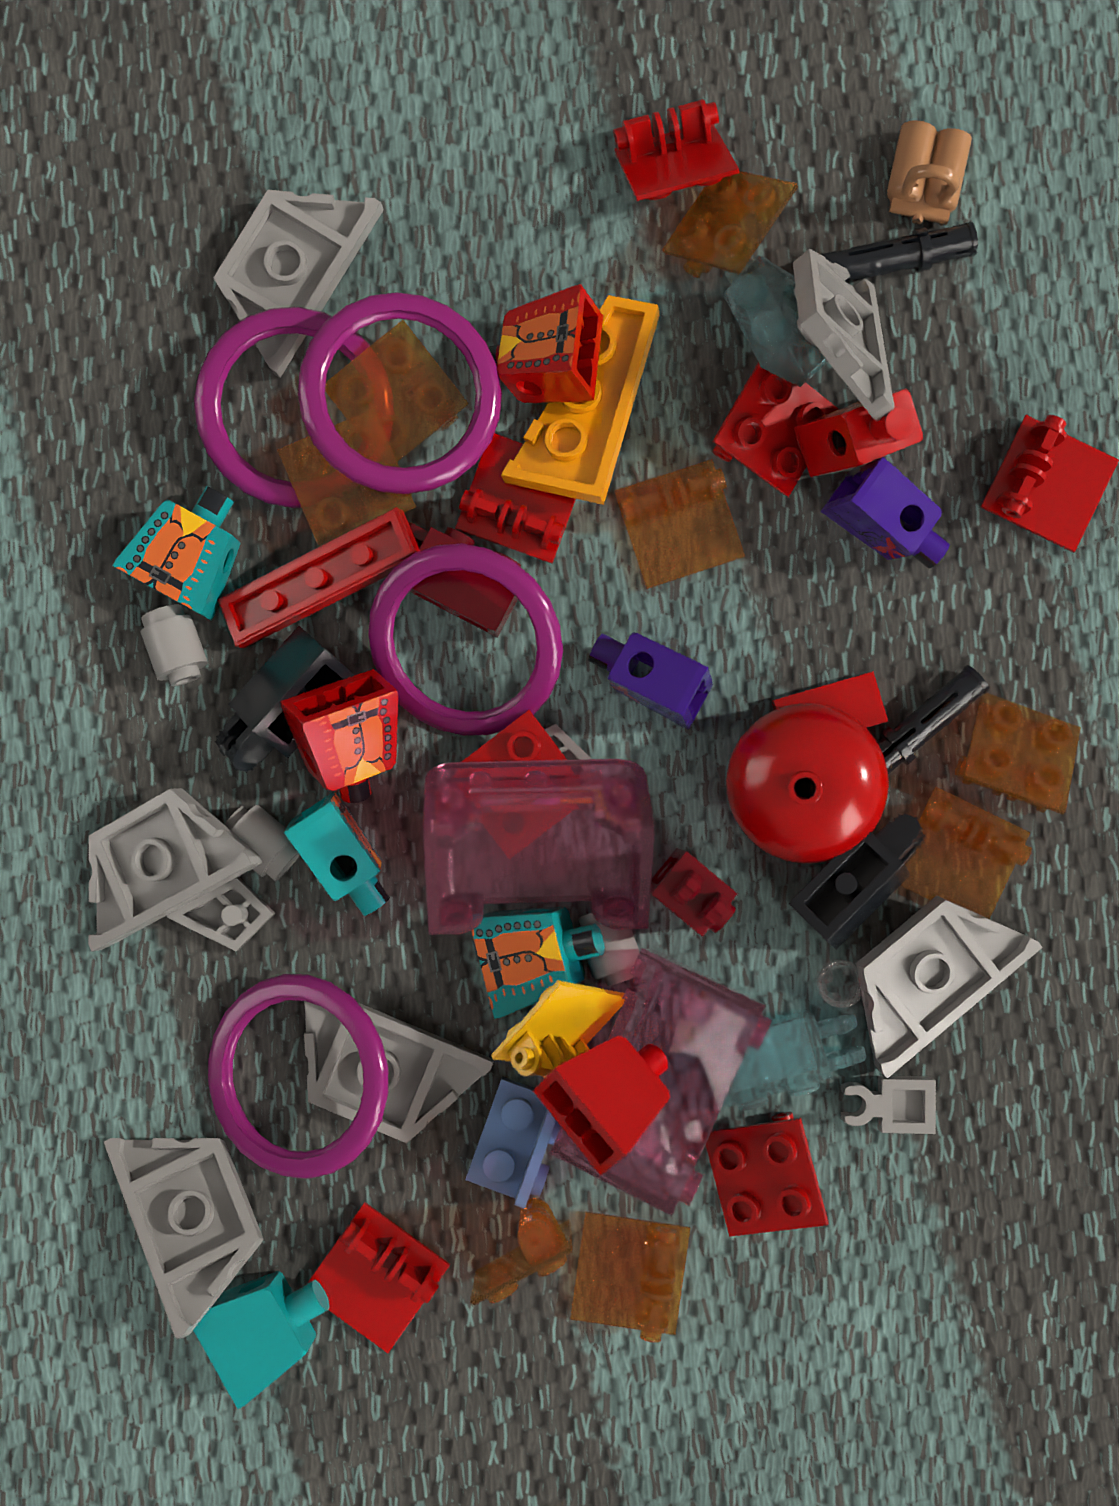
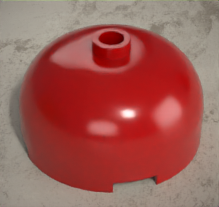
(813, 744)

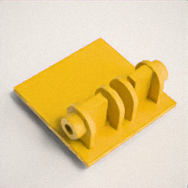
(558, 1027)

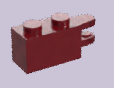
(463, 592)
(693, 893)

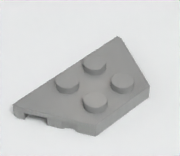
(293, 258)
(845, 328)
(158, 863)
(932, 976)
(422, 1070)
(187, 1218)

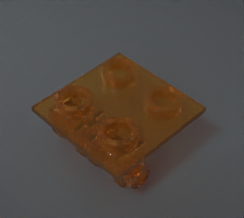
(728, 222)
(403, 387)
(330, 498)
(680, 523)
(1021, 754)
(965, 854)
(541, 1250)
(630, 1274)

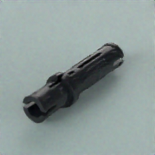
(911, 251)
(964, 688)

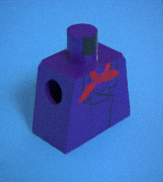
(871, 507)
(672, 688)

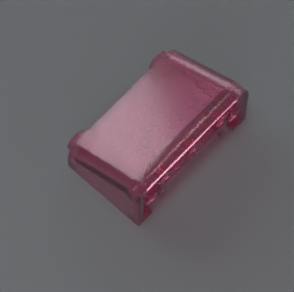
(537, 837)
(705, 1036)

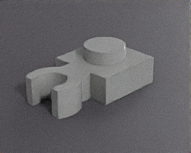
(900, 1104)

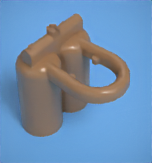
(927, 172)

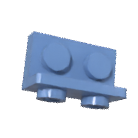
(514, 1144)

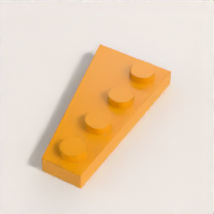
(578, 443)

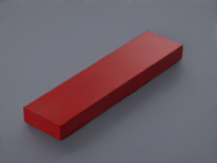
(318, 578)

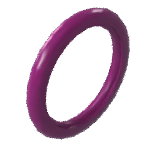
(210, 388)
(347, 460)
(516, 580)
(372, 1057)

